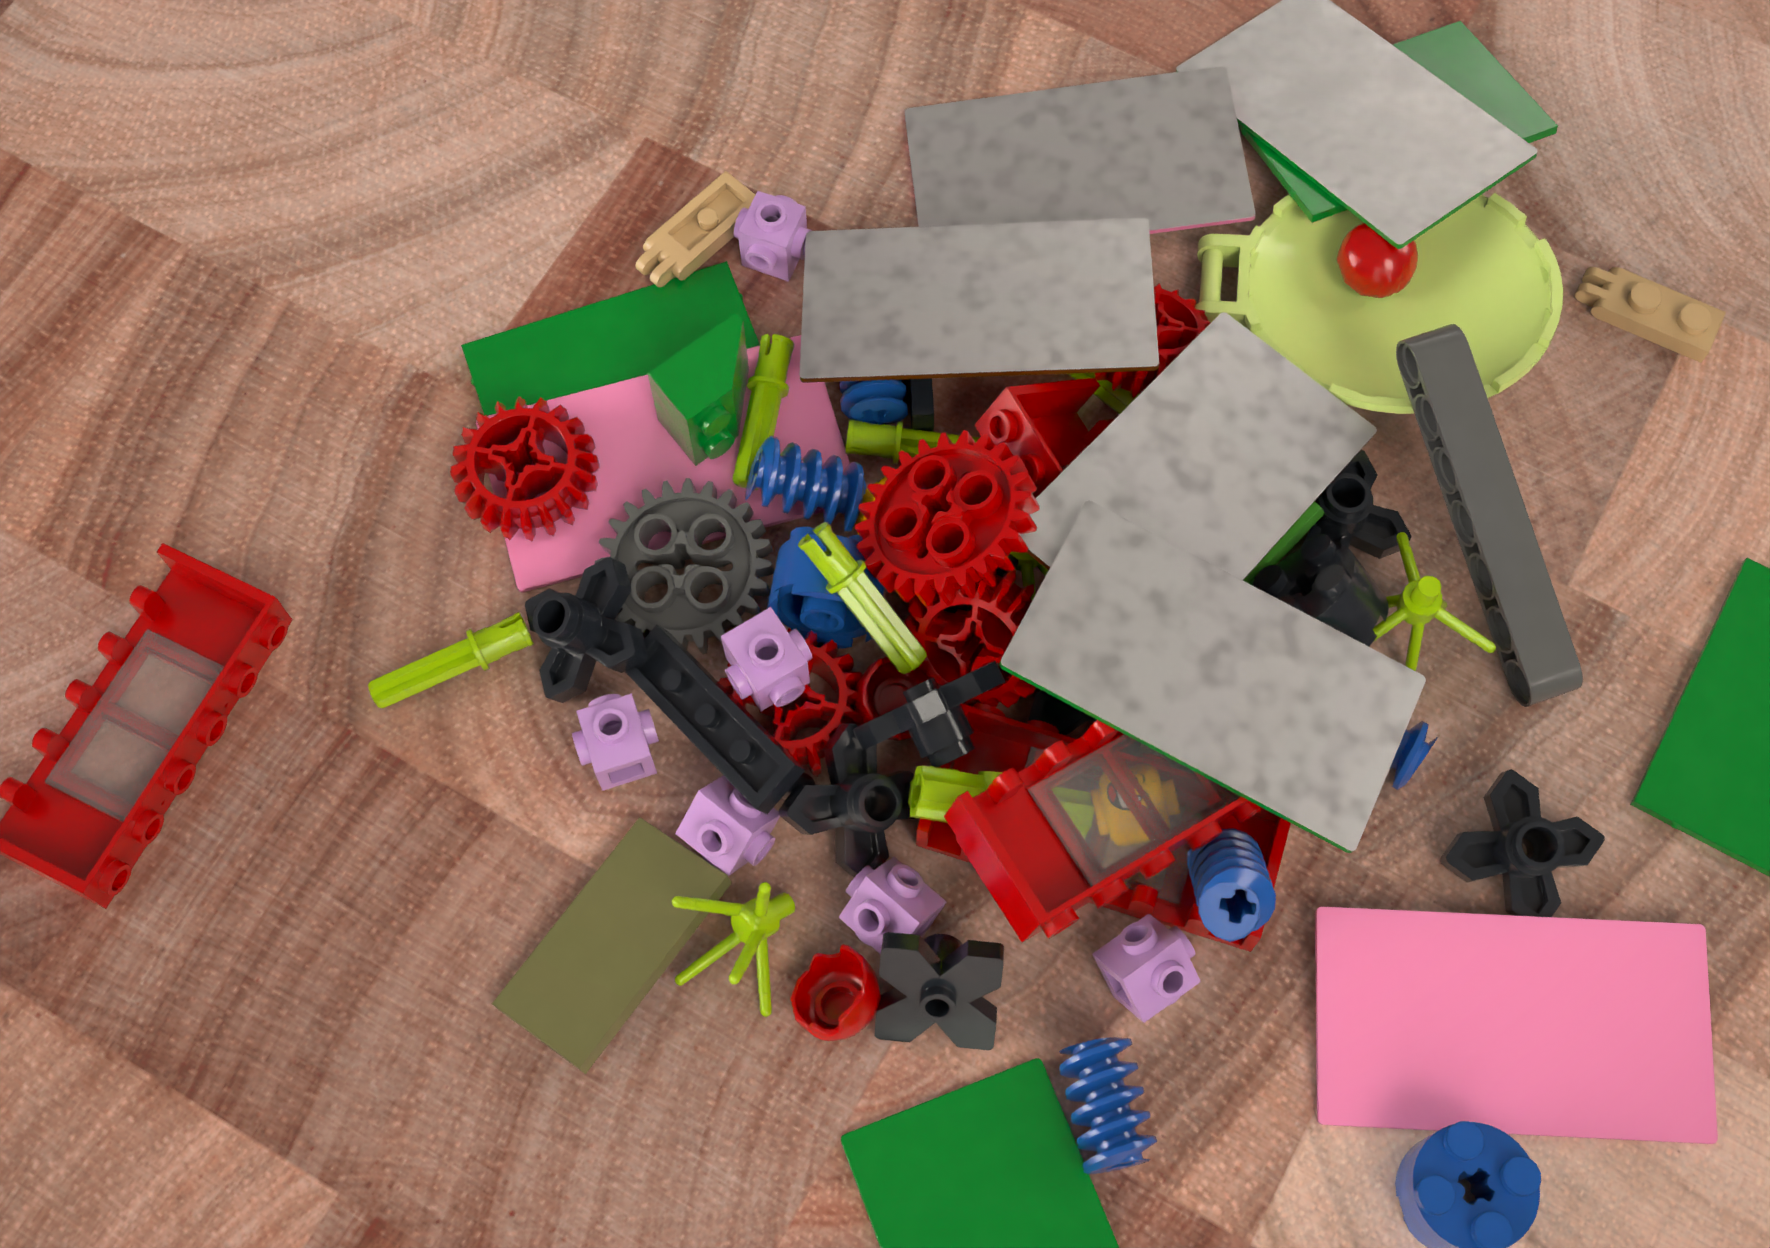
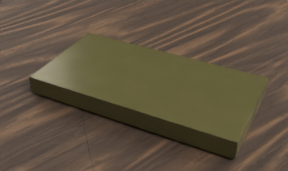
(610, 945)

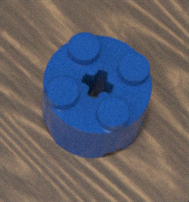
(801, 594)
(1500, 1179)

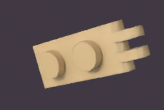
(695, 231)
(1651, 311)

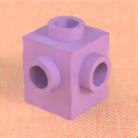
(772, 235)
(766, 660)
(616, 740)
(727, 827)
(889, 901)
(1148, 966)

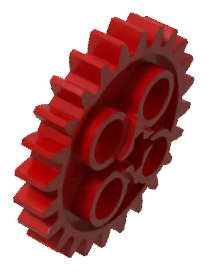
(945, 501)

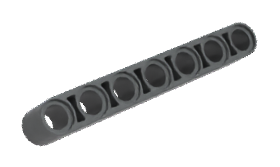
(1489, 515)

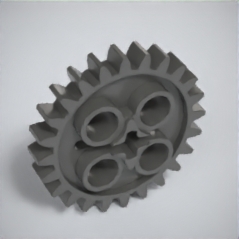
(690, 521)

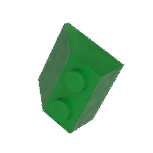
(704, 390)

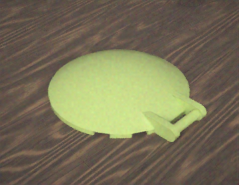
(1471, 271)

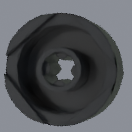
(1329, 586)

